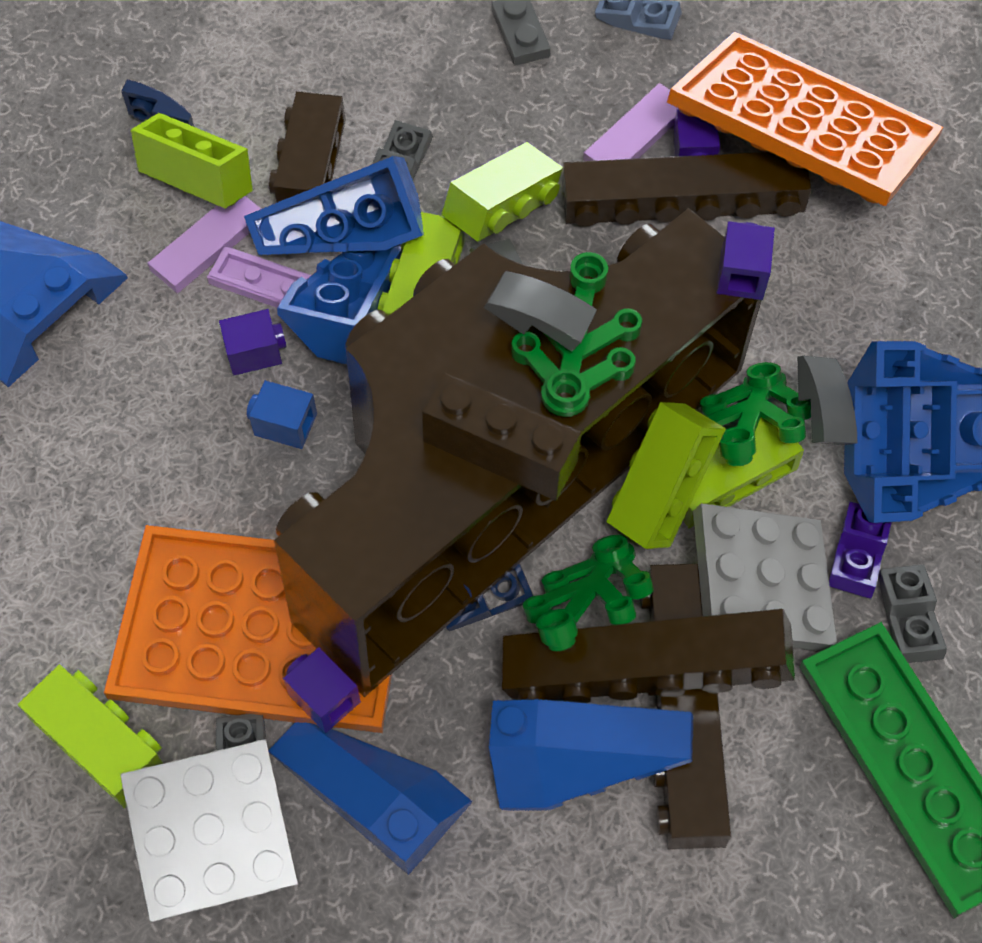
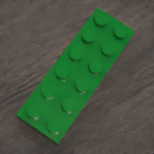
(907, 758)

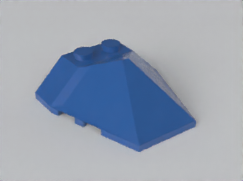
(38, 286)
(914, 430)

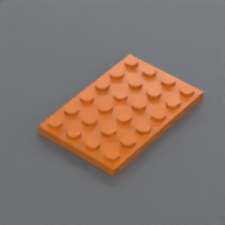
(806, 117)
(215, 631)

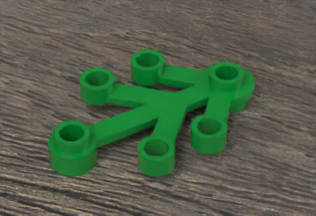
(569, 378)
(760, 384)
(609, 556)

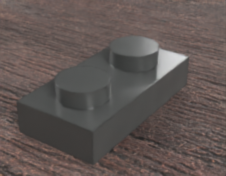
(521, 30)

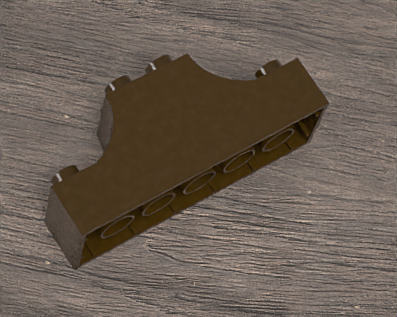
(395, 544)

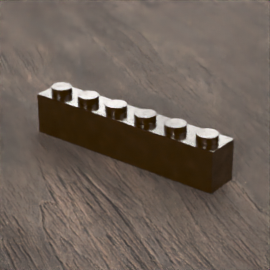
(668, 186)
(653, 657)
(694, 793)

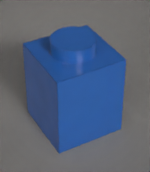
(282, 414)

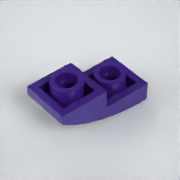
(858, 553)

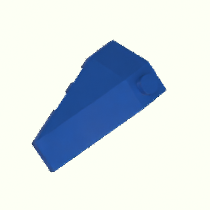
(352, 213)
(336, 298)
(569, 749)
(381, 794)

